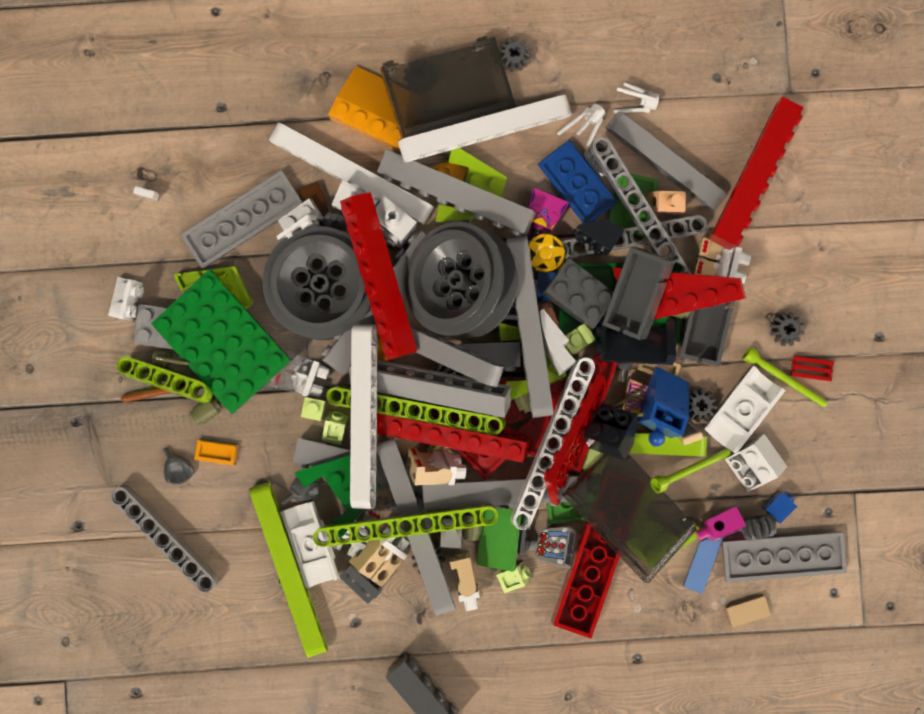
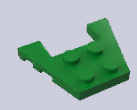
(338, 478)

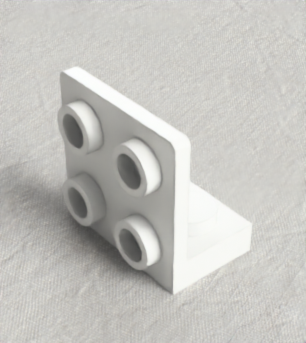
(299, 218)
(126, 299)

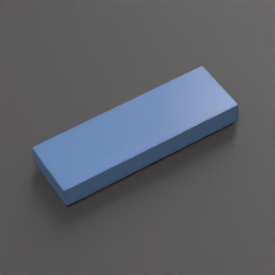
(701, 565)

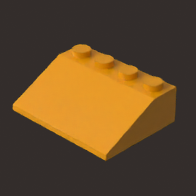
(366, 108)

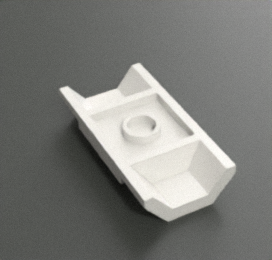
(743, 410)
(313, 561)

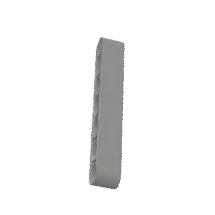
(666, 161)
(457, 357)
(154, 536)

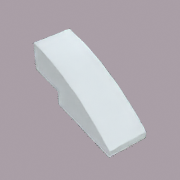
(554, 344)

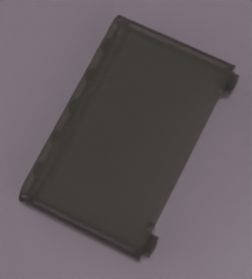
(447, 88)
(629, 514)

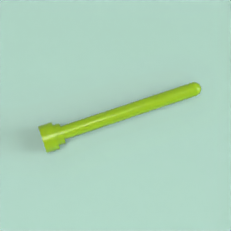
(752, 356)
(661, 483)

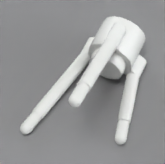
(648, 99)
(592, 115)

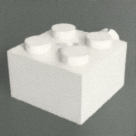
(395, 223)

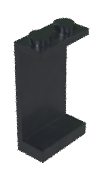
(620, 348)

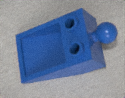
(665, 406)

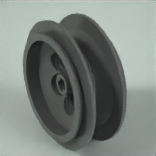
(432, 274)
(285, 293)

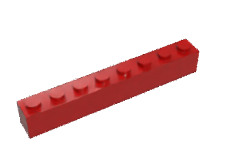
(756, 173)
(378, 275)
(498, 445)

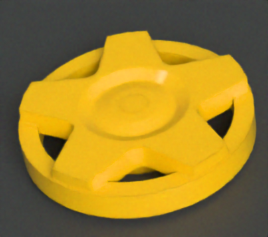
(546, 252)

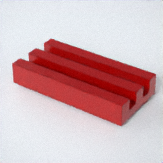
(828, 371)

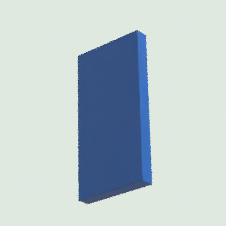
(577, 183)

